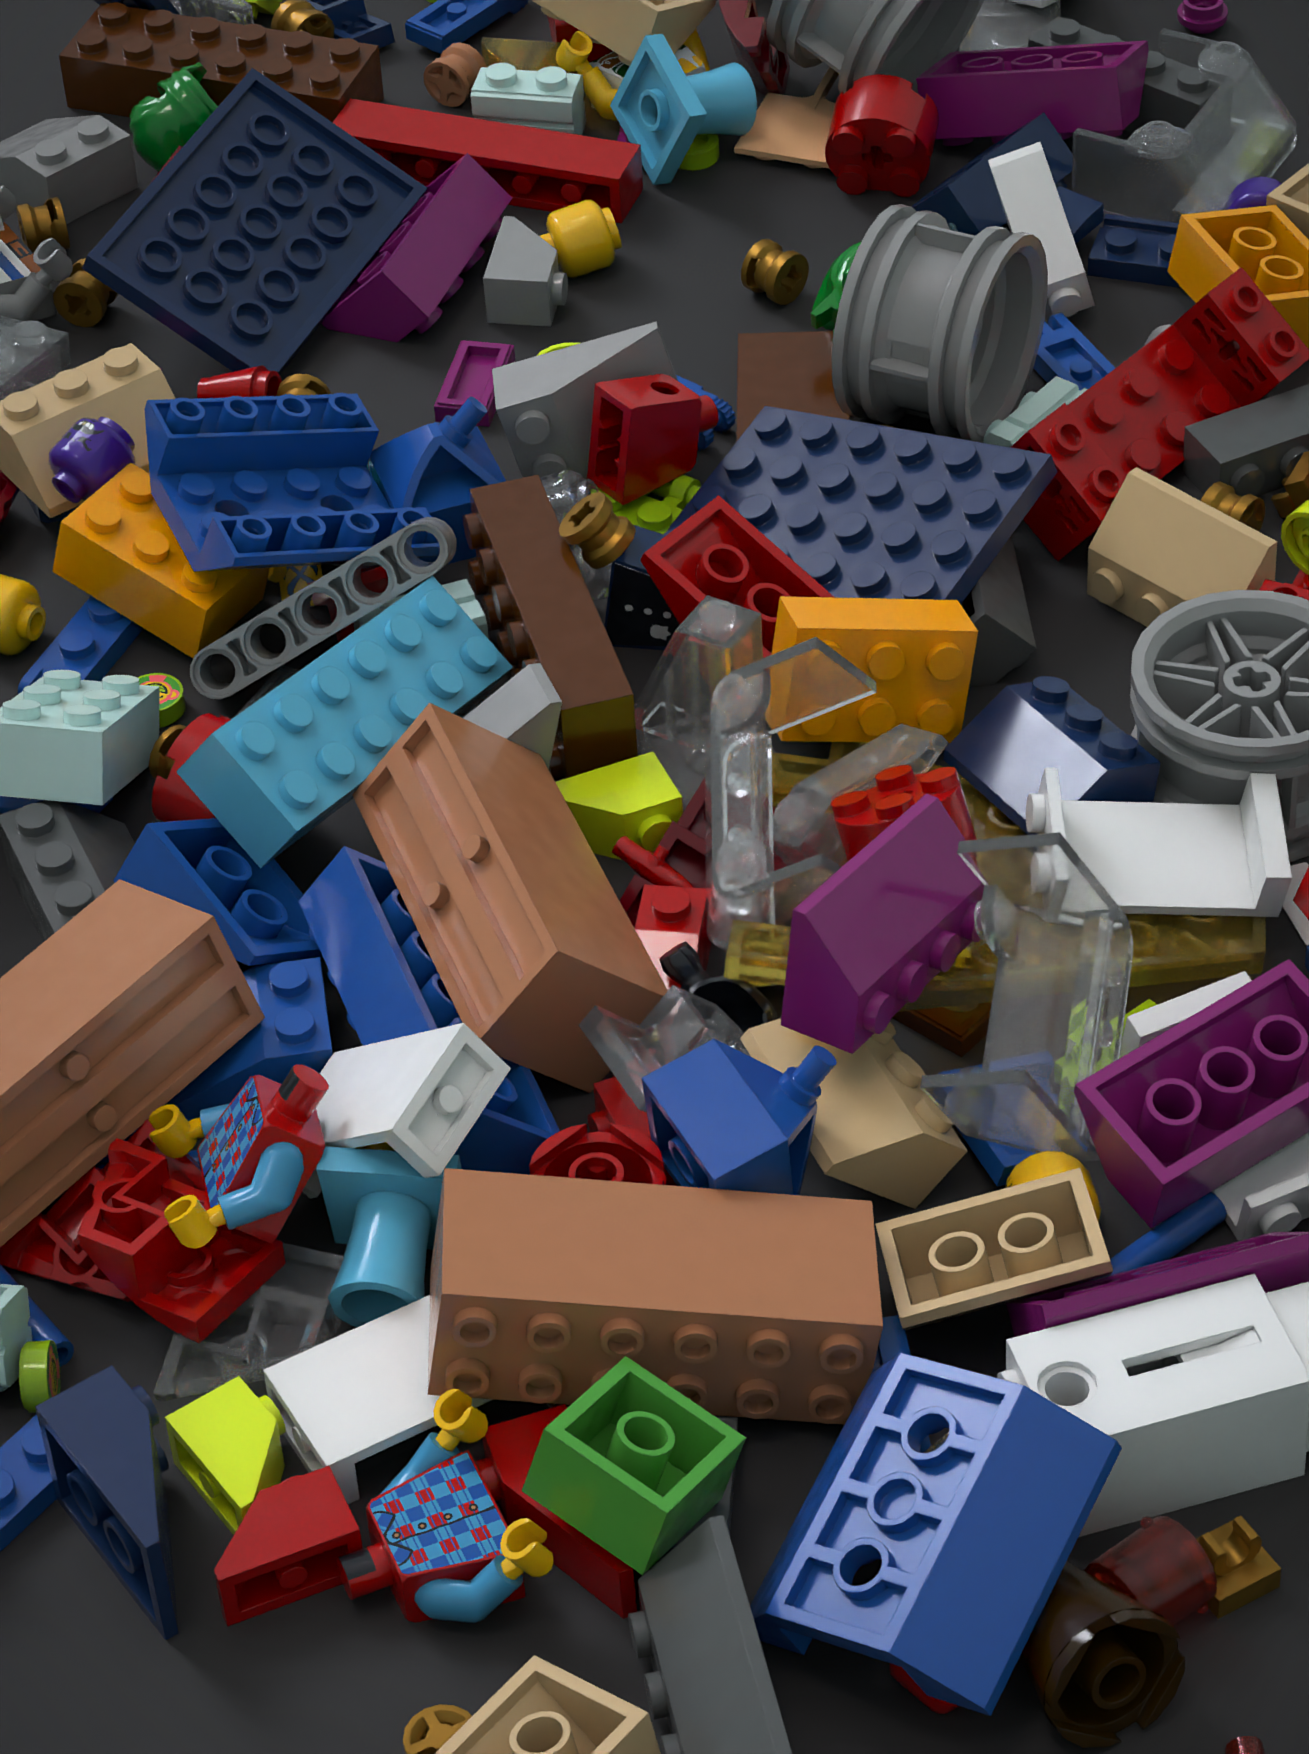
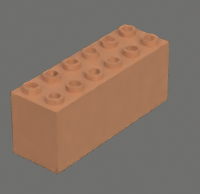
(506, 894)
(104, 1034)
(715, 1291)

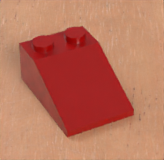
(729, 560)

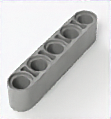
(295, 616)

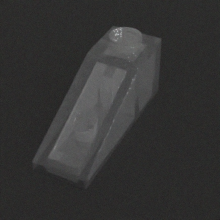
(805, 819)

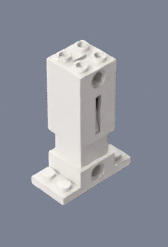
(1192, 1388)

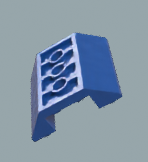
(271, 481)
(961, 1531)

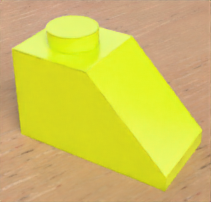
(623, 800)
(228, 1447)

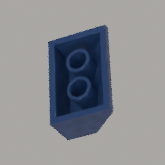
(970, 194)
(1043, 728)

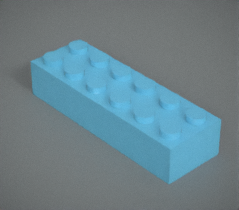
(331, 723)

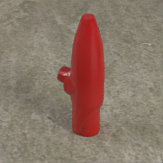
(649, 864)

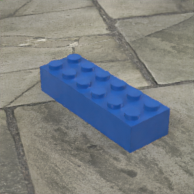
(397, 992)

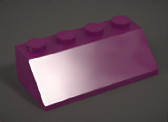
(1006, 88)
(424, 256)
(880, 929)
(1204, 1096)
(1274, 1257)

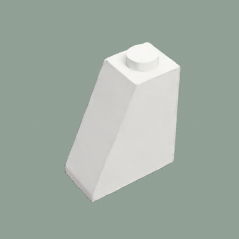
(1035, 208)

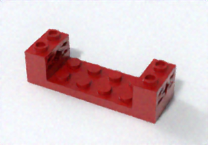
(1205, 364)

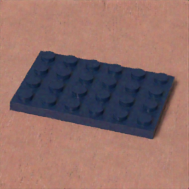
(255, 228)
(876, 503)

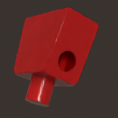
(645, 433)

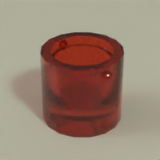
(1160, 1569)

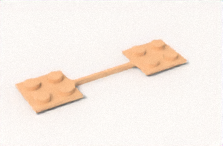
(792, 127)

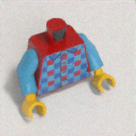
(251, 1158)
(442, 1533)

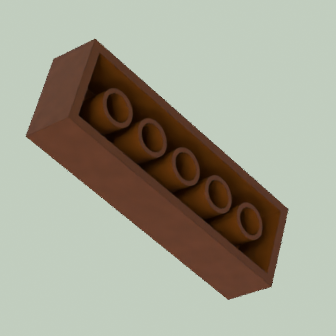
(130, 49)
(549, 619)

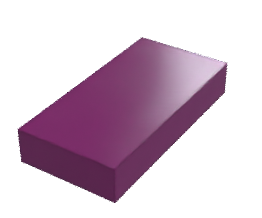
(472, 377)

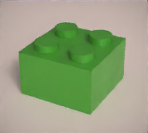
(633, 1464)

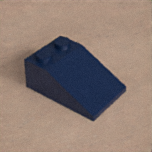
(113, 1486)

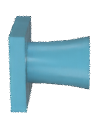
(668, 109)
(388, 1223)

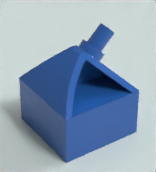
(437, 469)
(734, 1118)

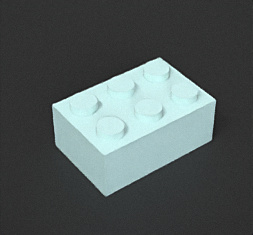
(76, 737)

